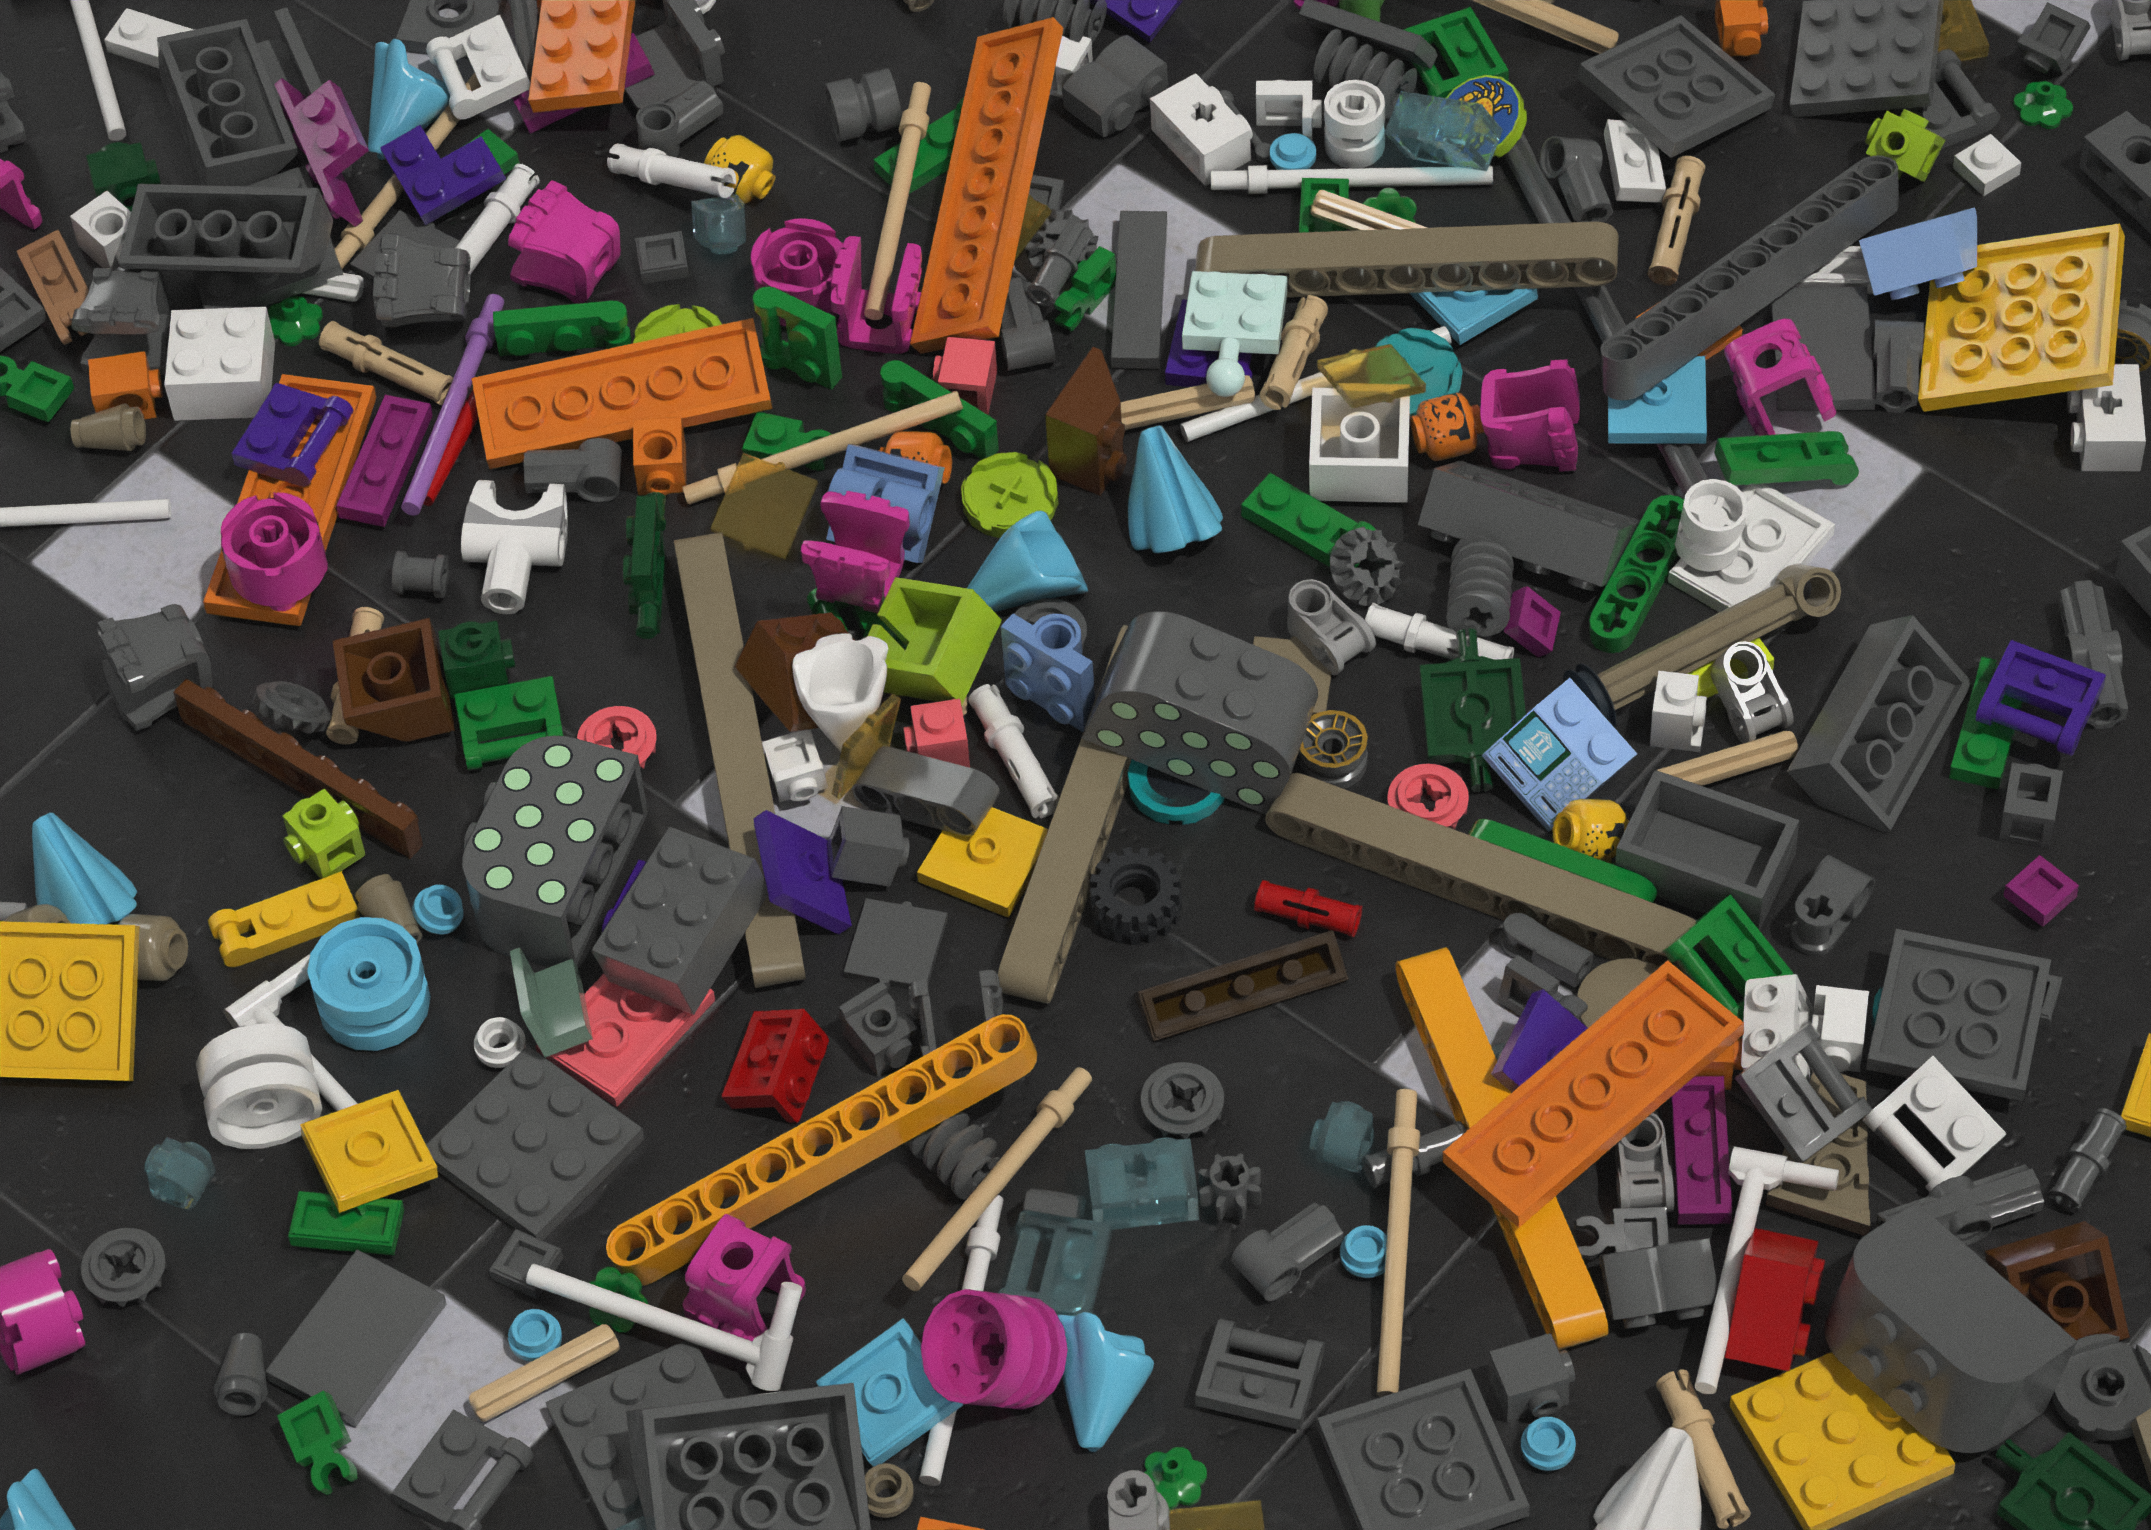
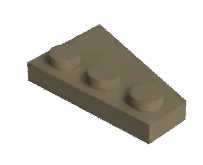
(1849, 1204)

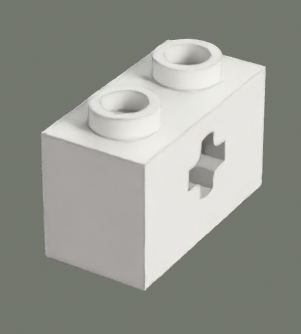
(1201, 128)
(2109, 423)

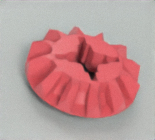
(631, 725)
(1441, 784)

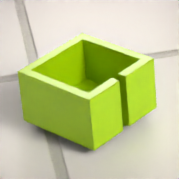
(944, 636)

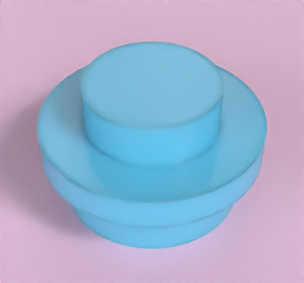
(1292, 152)
(438, 909)
(1364, 1251)
(534, 1334)
(1548, 1444)

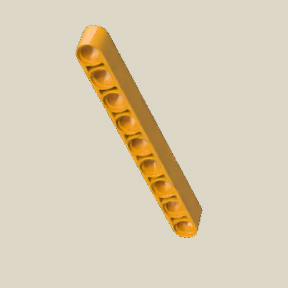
(1464, 1066)
(834, 1126)

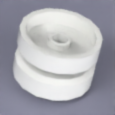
(258, 1085)

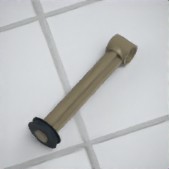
(1710, 638)

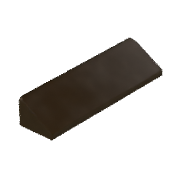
(1241, 986)

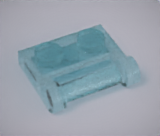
(1072, 1264)

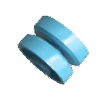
(369, 983)

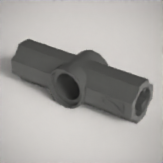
(2096, 646)
(1977, 1206)

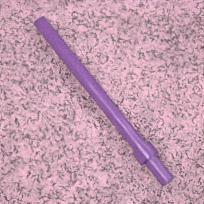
(479, 339)

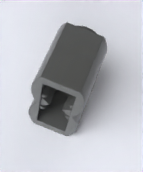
(1115, 86)
(1659, 1280)

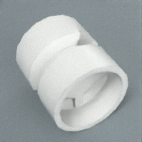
(1354, 124)
(1711, 525)

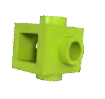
(1920, 145)
(323, 834)

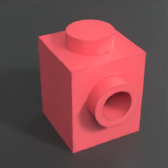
(969, 369)
(938, 732)

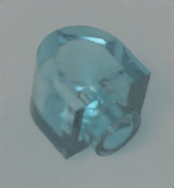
(719, 223)
(1343, 1136)
(179, 1172)

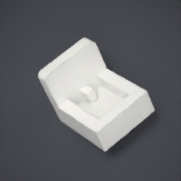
(1288, 105)
(795, 766)

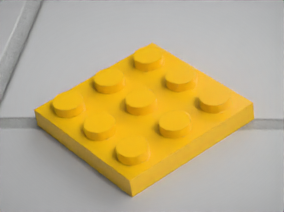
(68, 1000)
(1835, 1443)

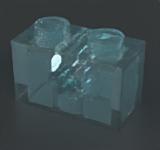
(1443, 131)
(1142, 1183)

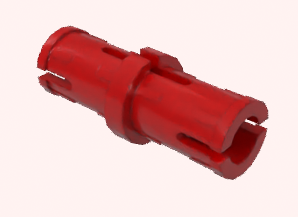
(1275, 898)

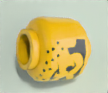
(750, 164)
(1591, 828)

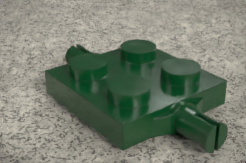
(646, 565)
(1470, 706)
(2070, 1490)

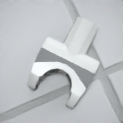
(513, 542)

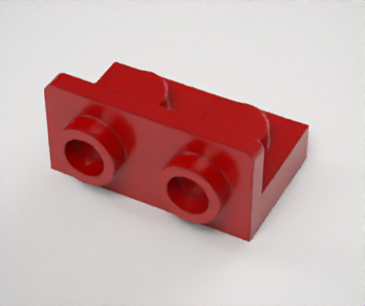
(777, 1063)

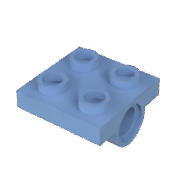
(897, 479)
(1048, 666)

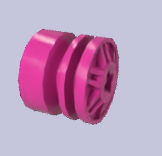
(993, 1349)

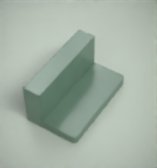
(552, 1004)

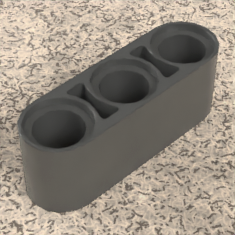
(926, 790)

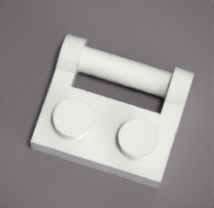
(493, 62)
(1947, 1113)

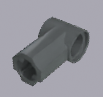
(670, 123)
(1577, 169)
(1023, 333)
(1897, 355)
(589, 471)
(1277, 1258)

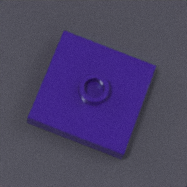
(800, 872)
(1536, 1038)

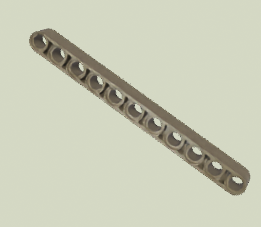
(734, 740)

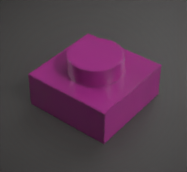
(1532, 621)
(2041, 891)

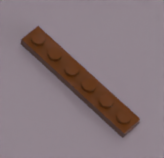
(289, 762)

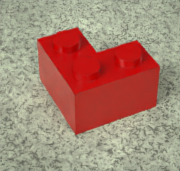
(1773, 1287)

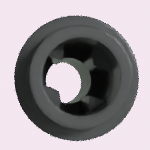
(242, 1377)

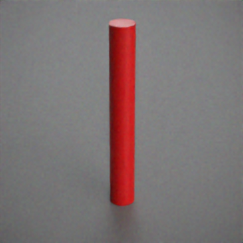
(459, 436)

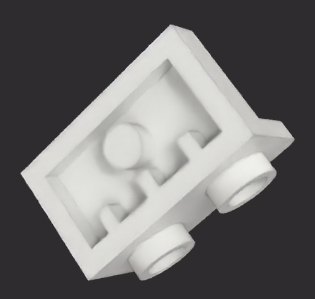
(1772, 1013)

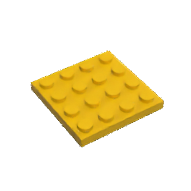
(2025, 320)

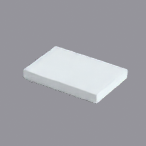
(1773, 537)

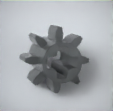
(1230, 1186)

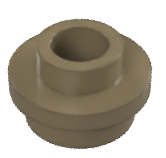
(890, 1477)

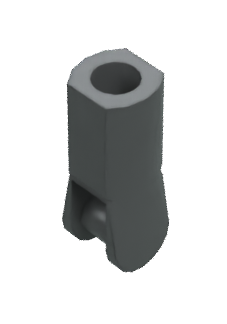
(1546, 949)

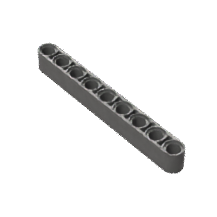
(1749, 278)

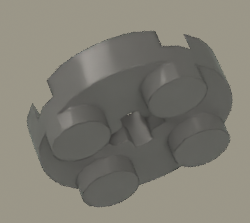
(2096, 1415)

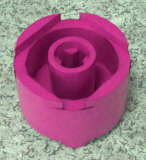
(797, 261)
(273, 550)
(35, 1314)

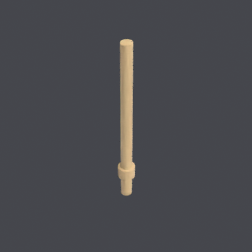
(912, 129)
(358, 237)
(833, 443)
(1051, 1114)
(1403, 1146)

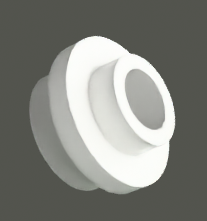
(498, 1031)

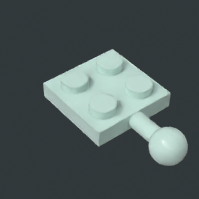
(1232, 317)

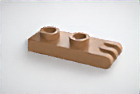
(55, 280)

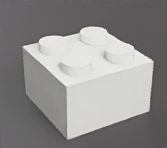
(219, 362)
(1358, 450)

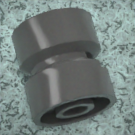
(865, 104)

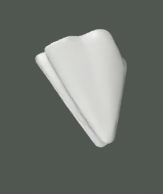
(841, 682)
(1657, 1490)

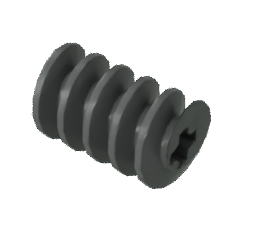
(1075, 19)
(1343, 61)
(1479, 586)
(955, 1152)

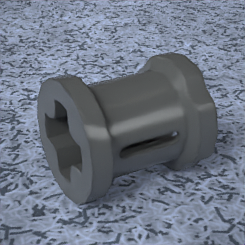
(420, 574)

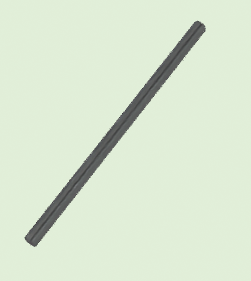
(1595, 299)

